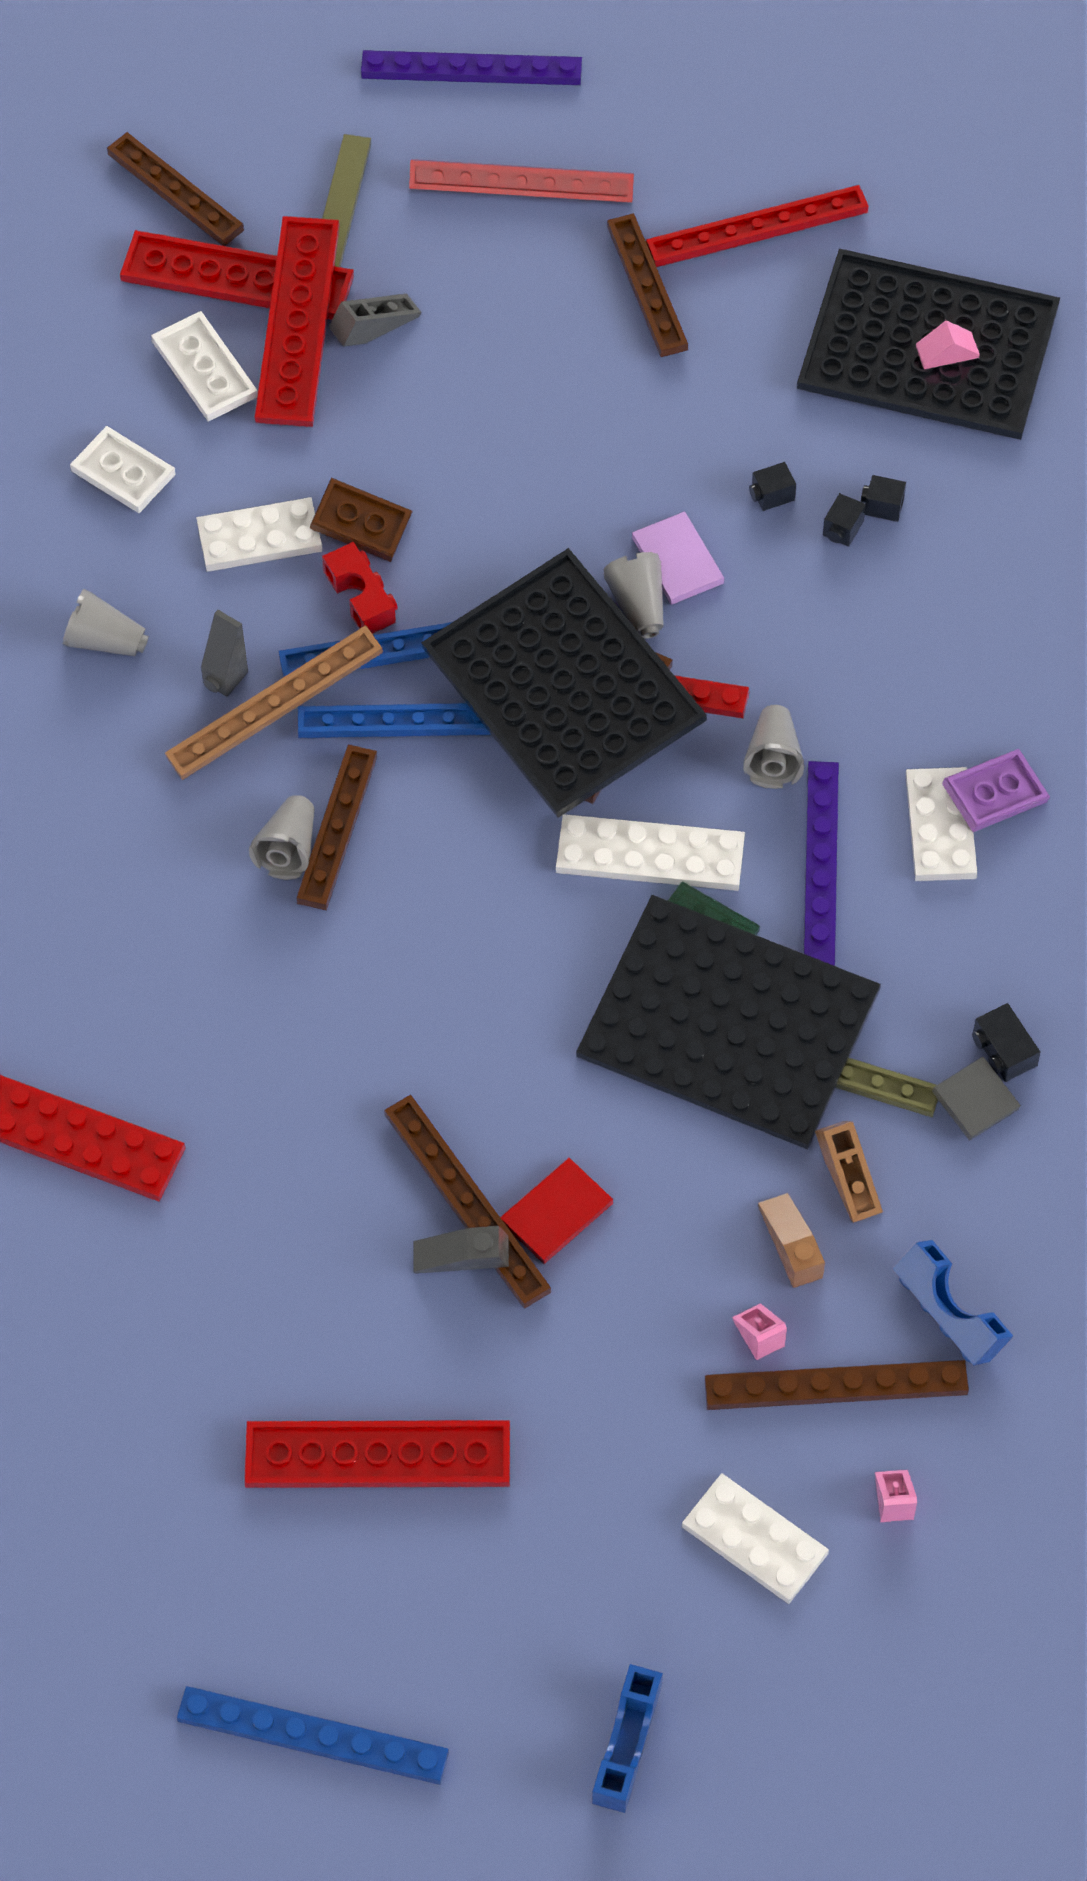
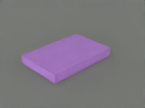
(995, 790)

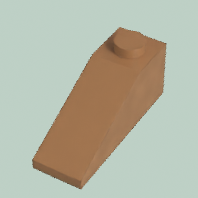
(849, 1169)
(792, 1240)

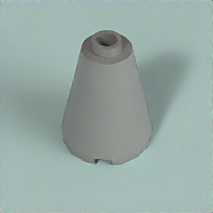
(638, 591)
(103, 628)
(774, 750)
(285, 840)

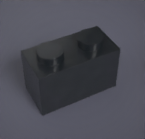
(1005, 1042)

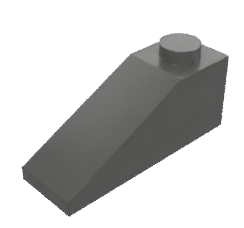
(369, 318)
(224, 655)
(462, 1250)

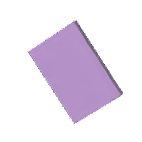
(683, 556)

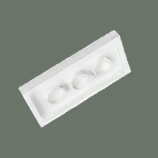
(204, 366)
(258, 534)
(939, 834)
(755, 1538)

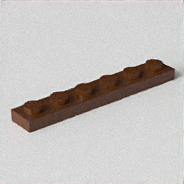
(175, 189)
(647, 285)
(337, 827)

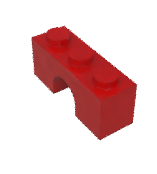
(350, 569)

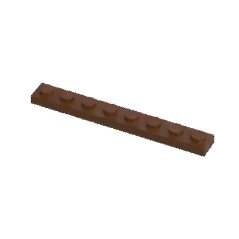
(463, 1195)
(836, 1385)

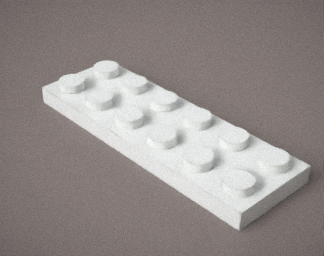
(650, 852)

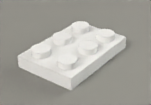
(122, 469)

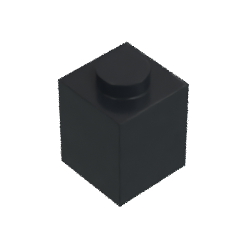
(773, 486)
(884, 498)
(844, 520)

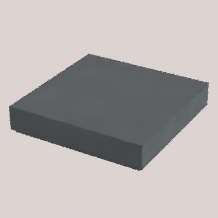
(976, 1098)

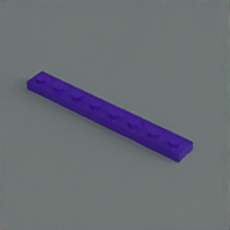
(471, 67)
(821, 861)

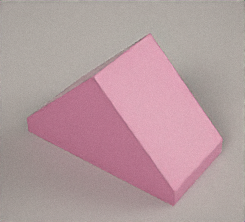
(946, 346)
(761, 1330)
(895, 1496)

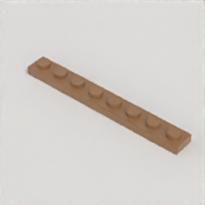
(273, 702)

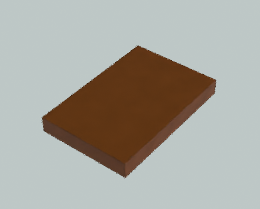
(360, 518)

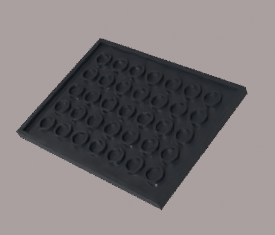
(883, 307)
(564, 682)
(729, 1021)

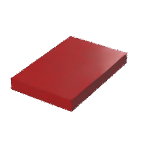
(556, 1210)

